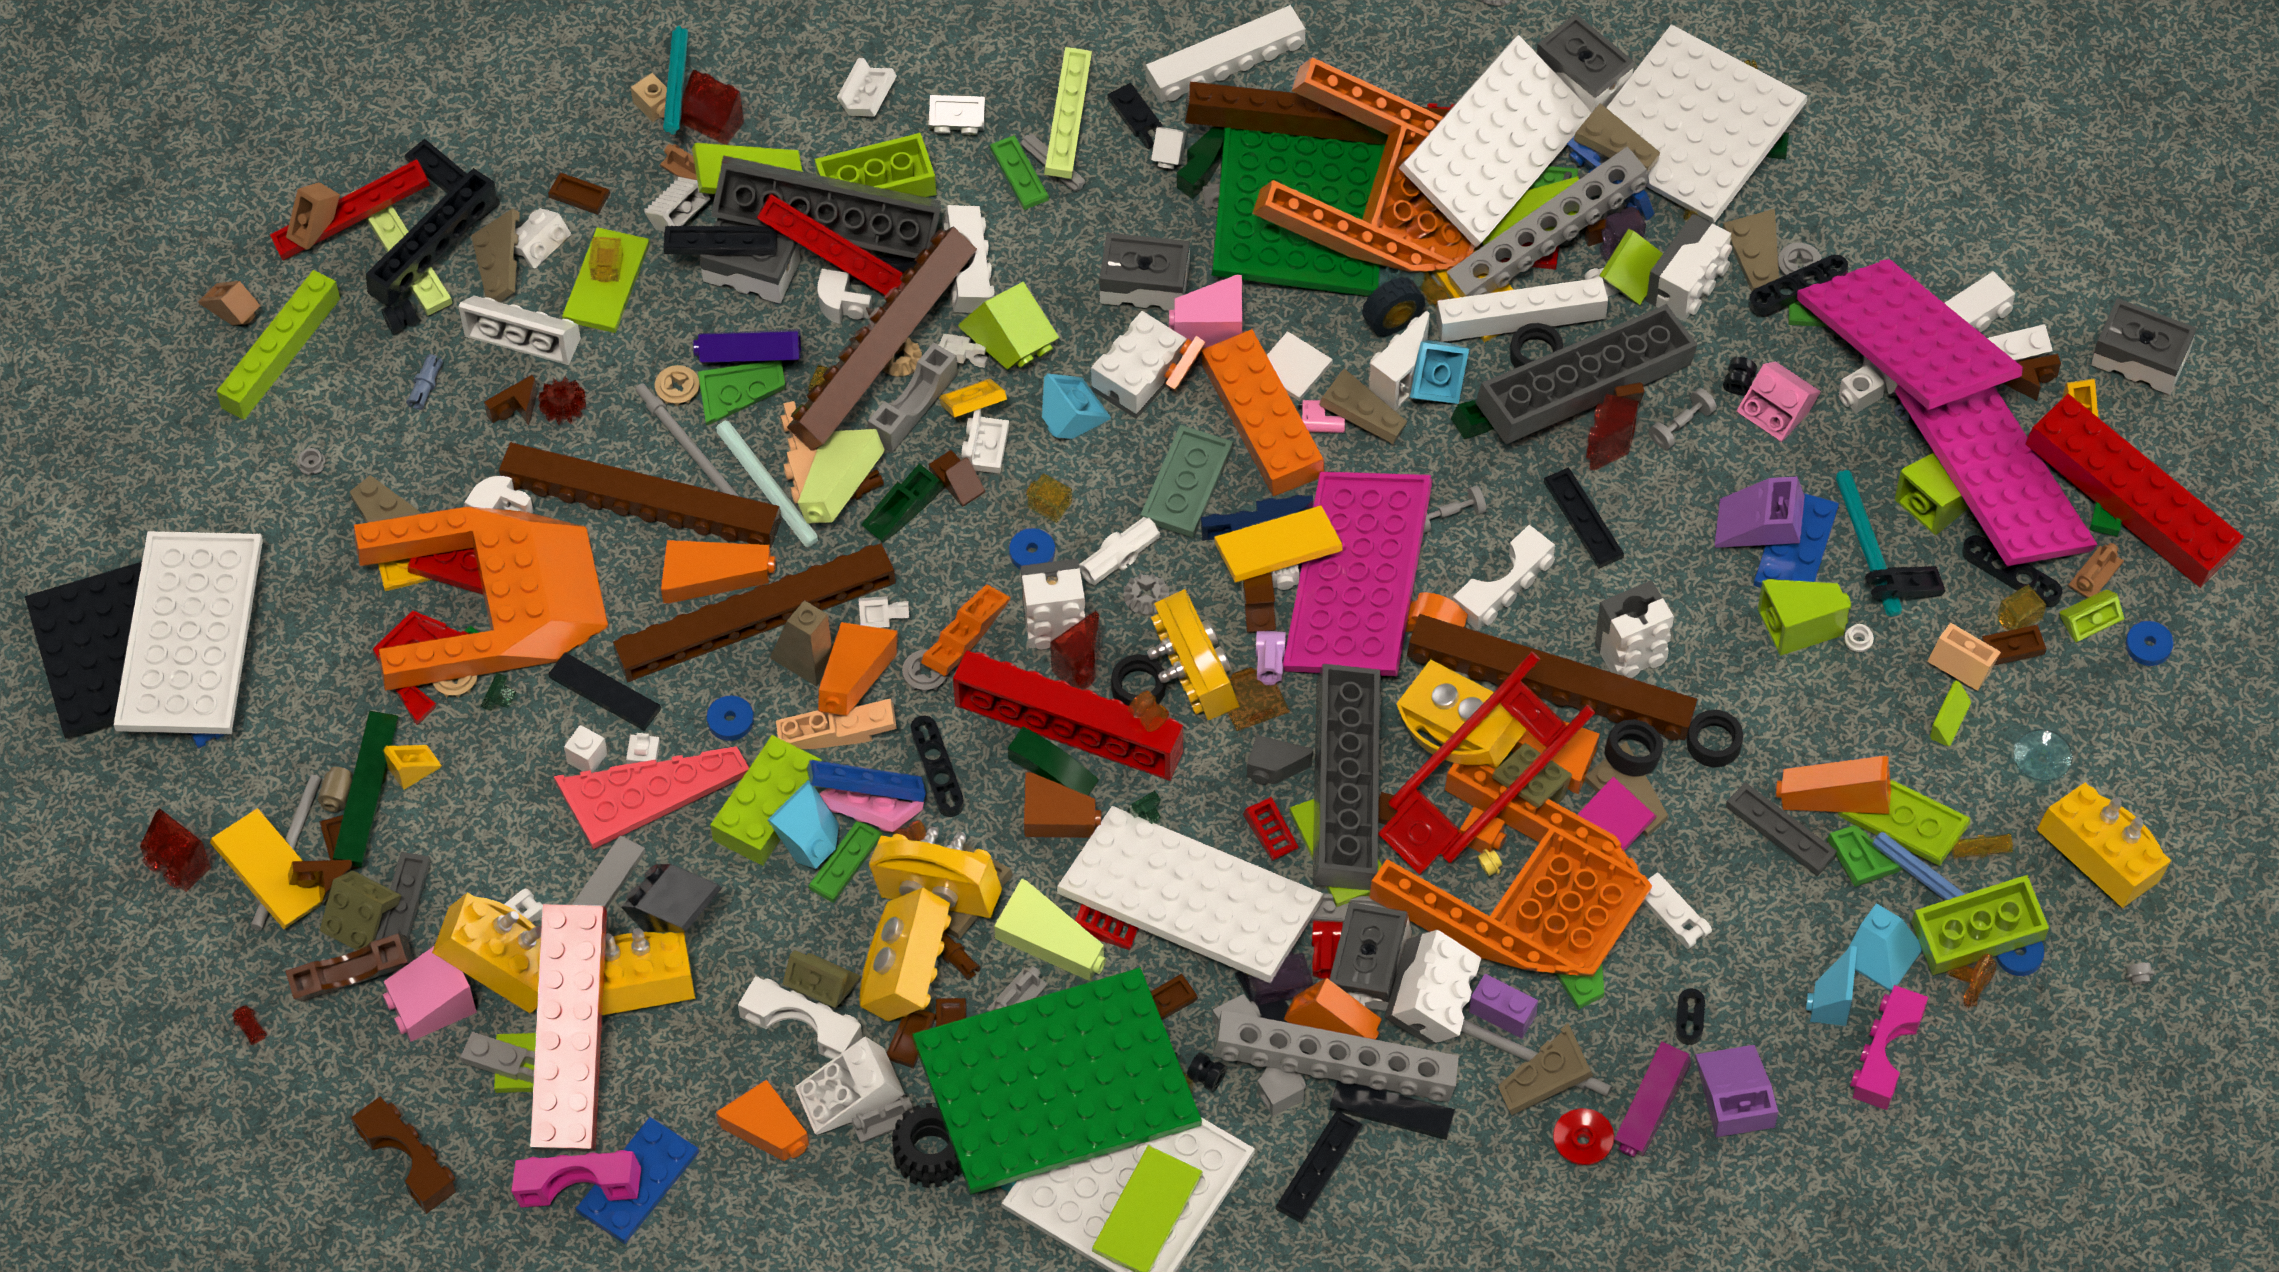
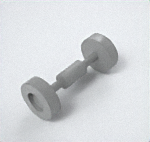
(1662, 435)
(1476, 499)

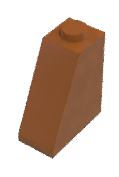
(1057, 810)

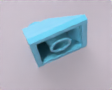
(1439, 371)
(1070, 406)
(806, 826)
(1885, 948)
(1834, 991)

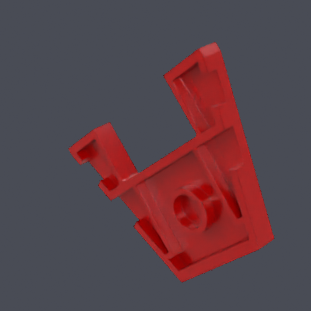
(411, 630)

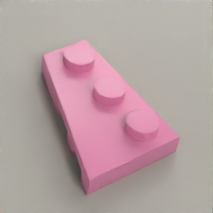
(879, 811)

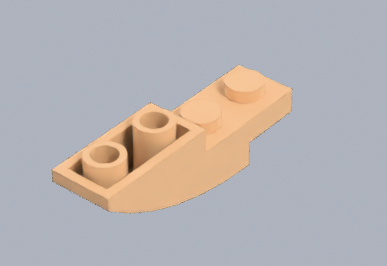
(799, 457)
(825, 730)

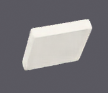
(1298, 364)

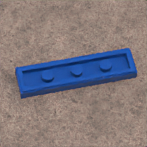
(866, 780)

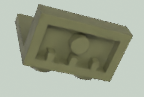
(1548, 783)
(356, 909)
(819, 978)

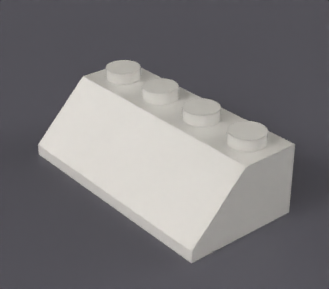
(519, 329)

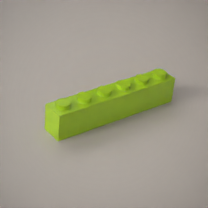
(278, 345)

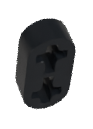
(1684, 1016)

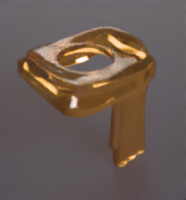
(1977, 977)

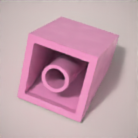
(1210, 312)
(428, 996)

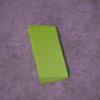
(2092, 615)
(1950, 715)

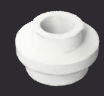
(1862, 631)

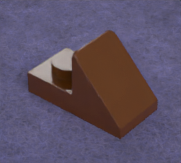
(2035, 370)
(517, 397)
(957, 477)
(1259, 603)
(318, 872)

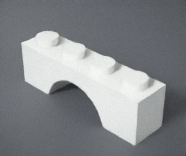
(972, 285)
(1482, 600)
(769, 1003)

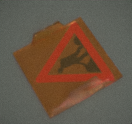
(1255, 699)

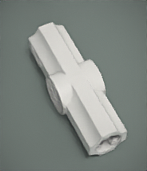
(1119, 550)

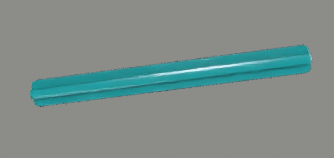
(675, 80)
(1865, 534)

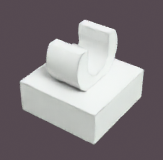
(642, 748)

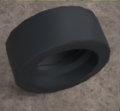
(1532, 332)
(1132, 664)
(1637, 731)
(1709, 757)

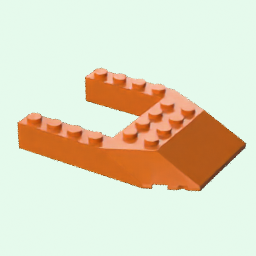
(1399, 221)
(533, 581)
(1560, 907)

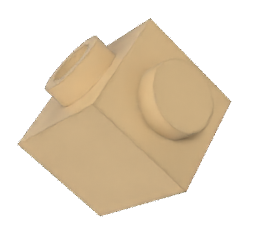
(650, 97)

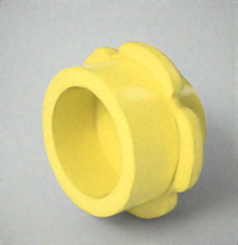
(1490, 862)

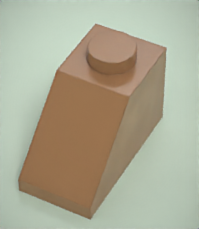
(311, 214)
(231, 302)

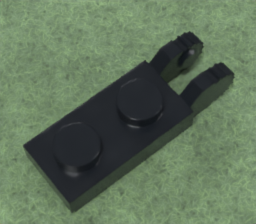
(1135, 113)
(1906, 582)

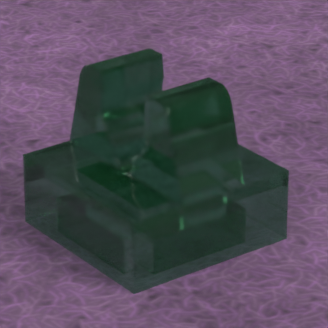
(498, 693)
(1146, 808)

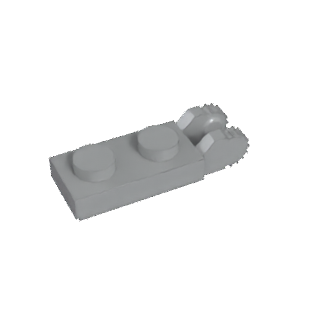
(498, 1057)

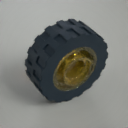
(1393, 306)

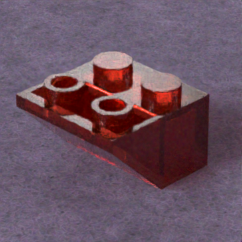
(711, 107)
(1612, 431)

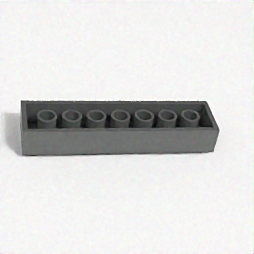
(858, 212)
(1584, 373)
(1346, 777)

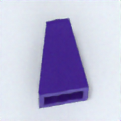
(748, 346)

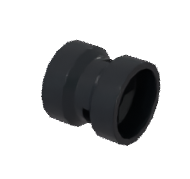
(399, 316)
(1740, 374)
(1206, 1071)

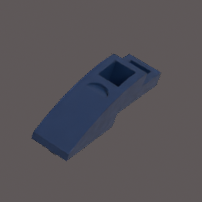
(1265, 510)

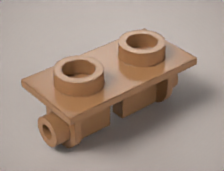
(679, 162)
(2097, 571)

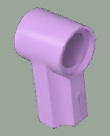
(1270, 651)

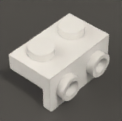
(865, 89)
(956, 113)
(540, 236)
(985, 442)

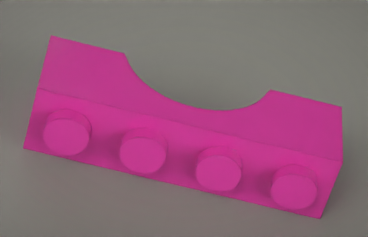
(1901, 1016)
(541, 1179)

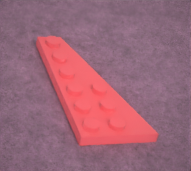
(641, 792)

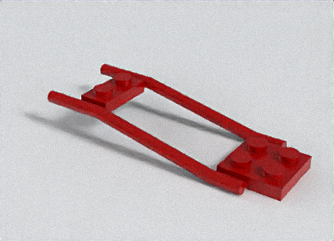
(1420, 829)

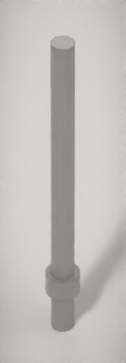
(658, 408)
(291, 838)
(1525, 1053)

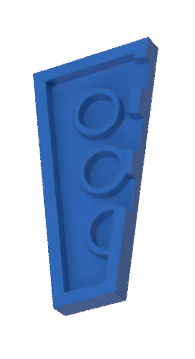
(1583, 155)

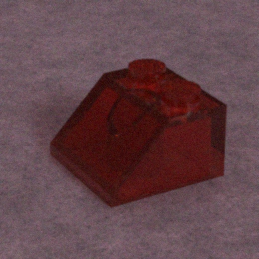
(1076, 652)
(174, 852)

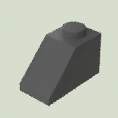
(1276, 760)

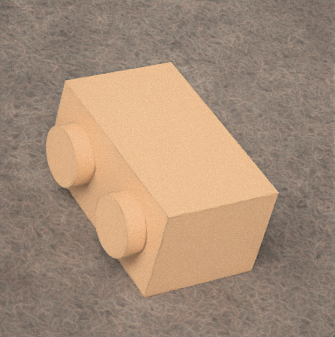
(1963, 656)

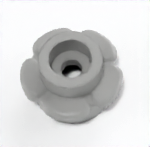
(311, 455)
(2139, 973)

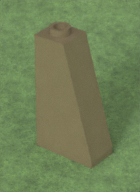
(805, 643)

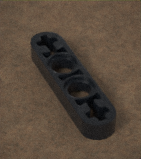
(1797, 282)
(2009, 574)
(937, 766)

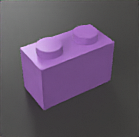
(1503, 1006)

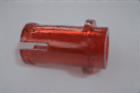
(246, 1020)

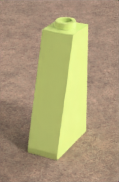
(838, 472)
(1048, 933)

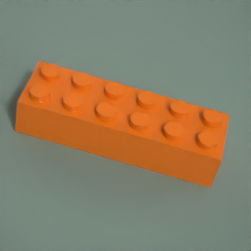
(1262, 412)

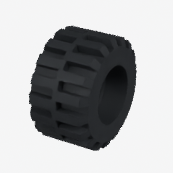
(918, 1165)

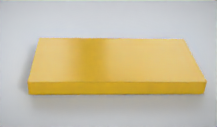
(1278, 543)
(263, 864)

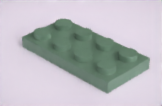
(1187, 480)

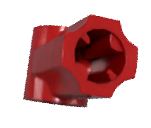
(1325, 943)

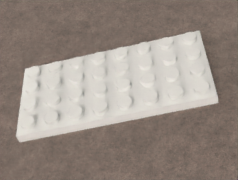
(1496, 141)
(188, 633)
(1190, 894)

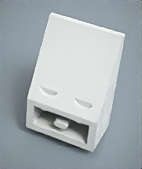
(1395, 367)
(849, 1085)

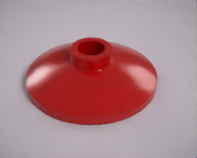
(1585, 1124)

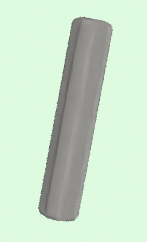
(1040, 151)

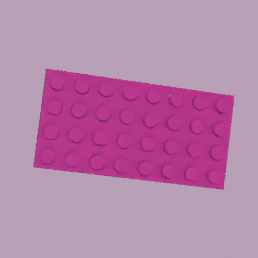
(1909, 334)
(2001, 477)
(1358, 600)

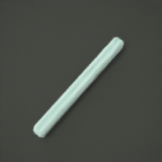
(766, 483)

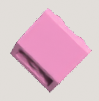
(1777, 400)

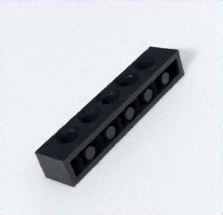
(430, 237)

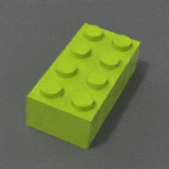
(889, 165)
(764, 788)
(1980, 924)

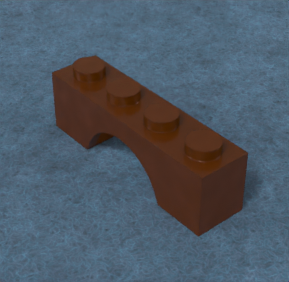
(349, 969)
(382, 1128)

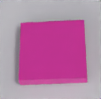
(1618, 812)

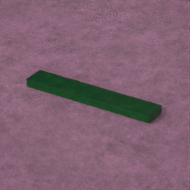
(365, 788)

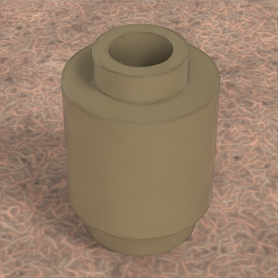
(335, 789)

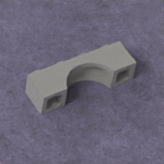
(930, 379)
(1275, 1087)

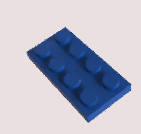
(1802, 559)
(662, 1161)

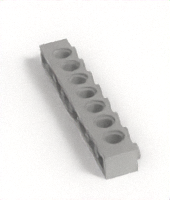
(1553, 213)
(1349, 1049)

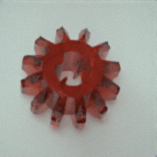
(562, 400)

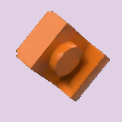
(1435, 607)

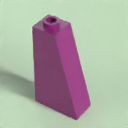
(1652, 1099)

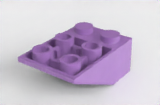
(1761, 514)
(1737, 1091)

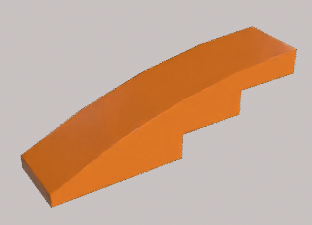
(966, 630)

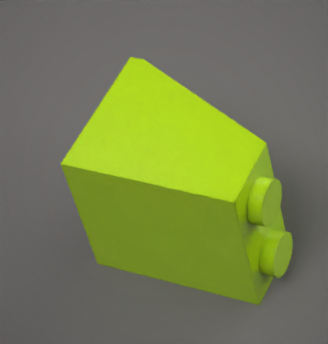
(1011, 327)
(1929, 494)
(1802, 612)

